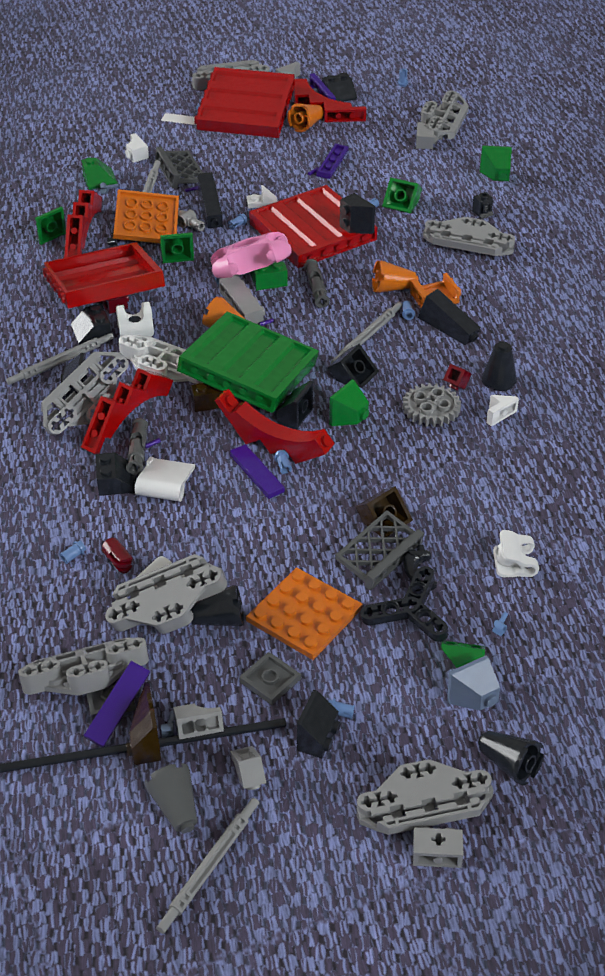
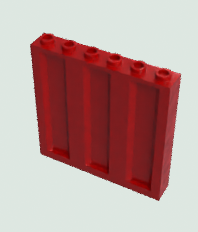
(245, 102)
(309, 224)
(103, 275)

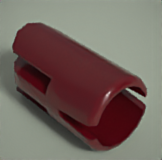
(117, 555)

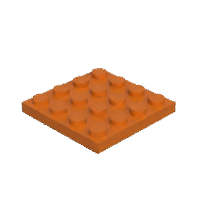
(145, 216)
(304, 613)

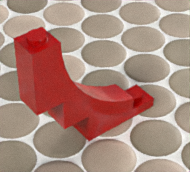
(333, 110)
(78, 223)
(112, 411)
(275, 437)

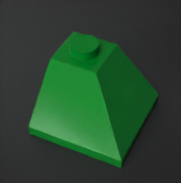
(496, 162)
(97, 172)
(402, 195)
(50, 225)
(177, 247)
(348, 406)
(462, 653)

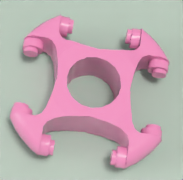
(250, 254)

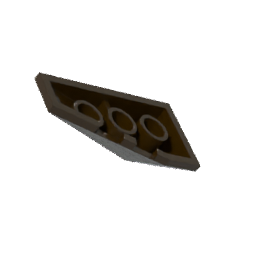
(143, 732)

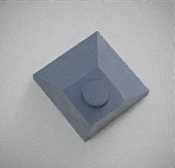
(473, 685)

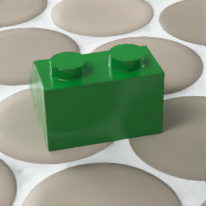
(270, 277)

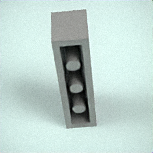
(241, 298)

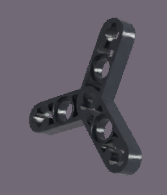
(410, 599)

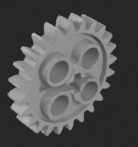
(431, 404)

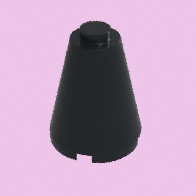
(500, 368)
(220, 609)
(513, 754)

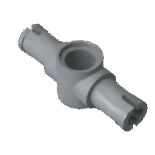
(189, 219)

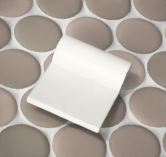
(163, 479)

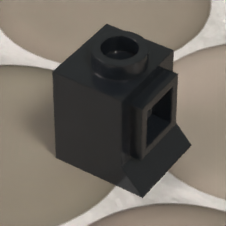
(482, 205)

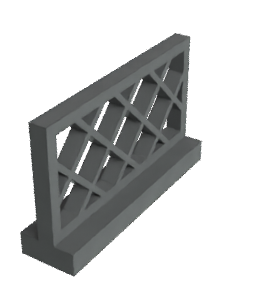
(170, 169)
(390, 562)

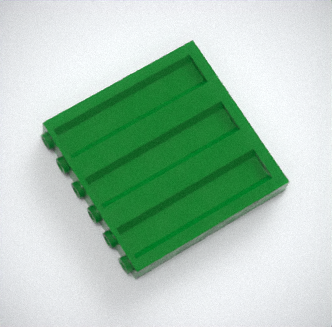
(248, 361)

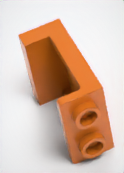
(446, 286)

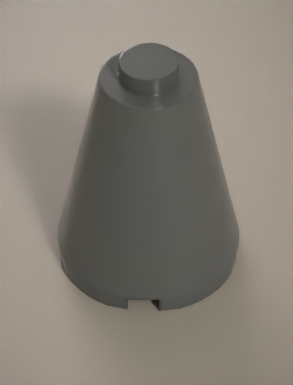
(174, 795)

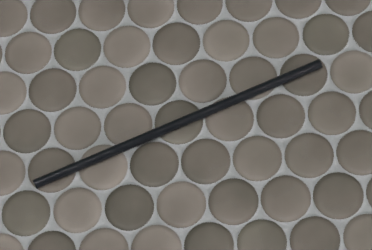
(121, 748)

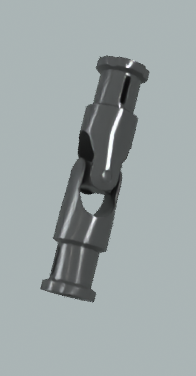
(316, 282)
(136, 446)

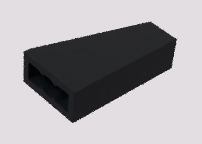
(209, 200)
(448, 318)

